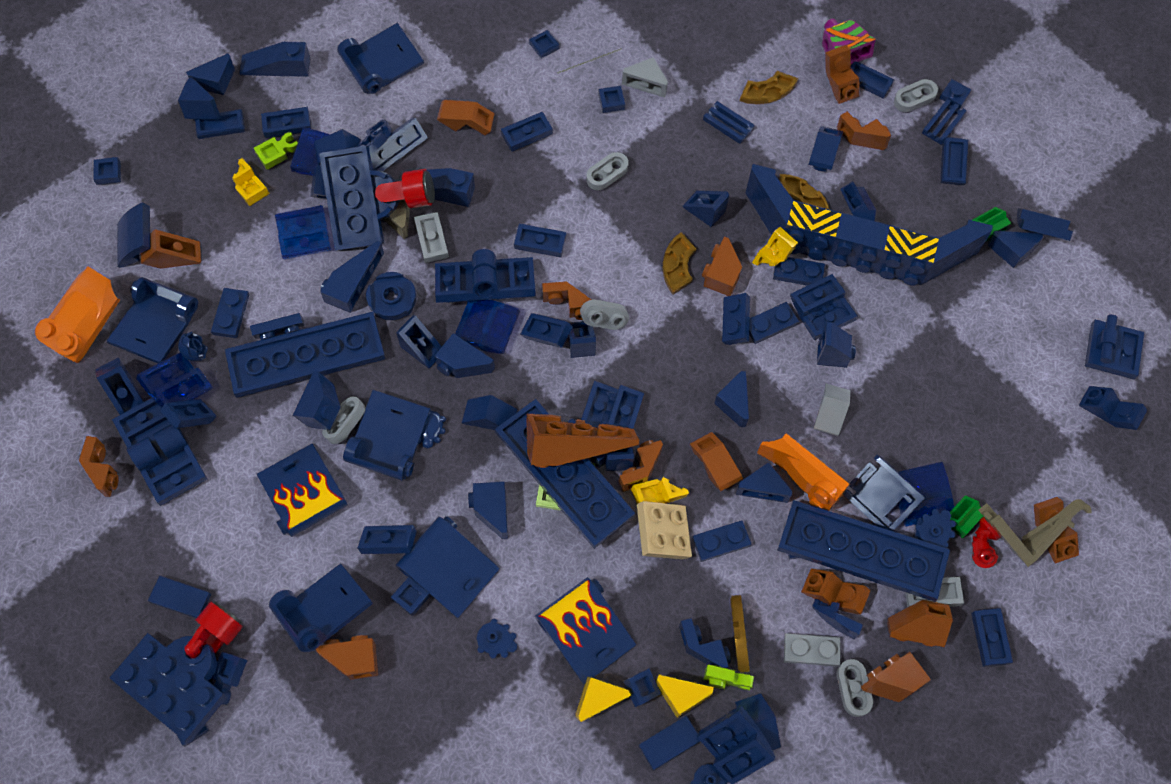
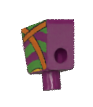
(849, 34)

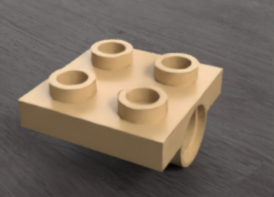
(664, 530)

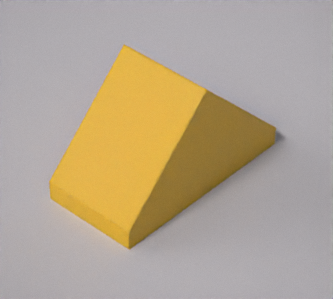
(682, 694)
(597, 697)

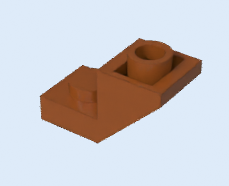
(841, 77)
(459, 113)
(872, 135)
(560, 291)
(647, 457)
(717, 461)
(101, 475)
(1067, 542)
(829, 588)

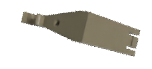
(1040, 538)

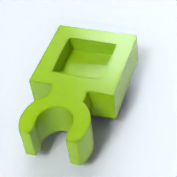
(275, 152)
(720, 677)

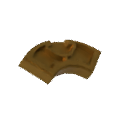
(769, 90)
(801, 191)
(676, 263)
(739, 633)

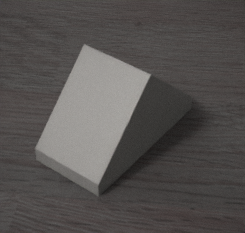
(646, 77)
(832, 409)

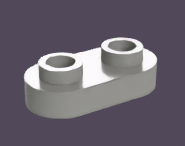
(914, 97)
(606, 172)
(606, 314)
(349, 414)
(852, 688)

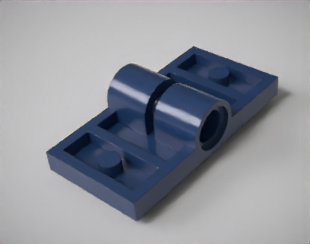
(484, 278)
(159, 451)

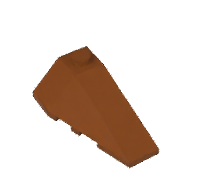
(559, 442)

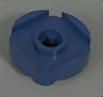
(387, 308)

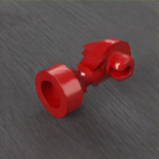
(983, 553)

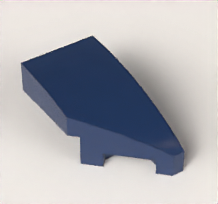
(839, 622)

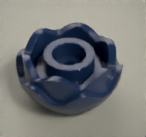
(191, 347)

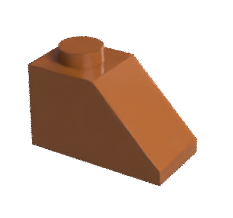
(170, 251)

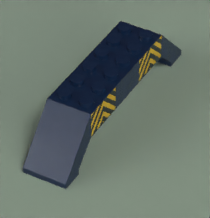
(860, 241)

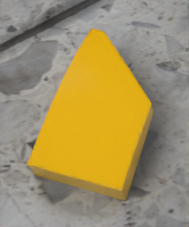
(248, 184)
(777, 248)
(658, 491)

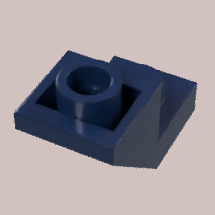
(825, 148)
(1107, 406)
(709, 653)

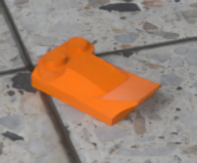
(78, 315)
(808, 472)

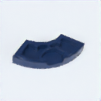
(376, 136)

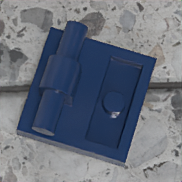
(1114, 348)

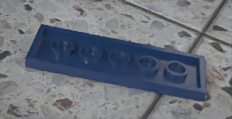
(299, 353)
(573, 486)
(864, 550)

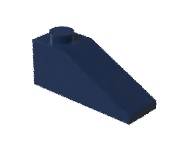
(277, 60)
(453, 185)
(350, 279)

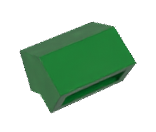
(996, 218)
(965, 515)

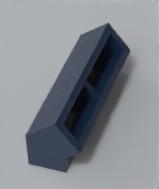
(859, 201)

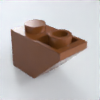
(724, 270)
(922, 623)
(352, 658)
(898, 680)

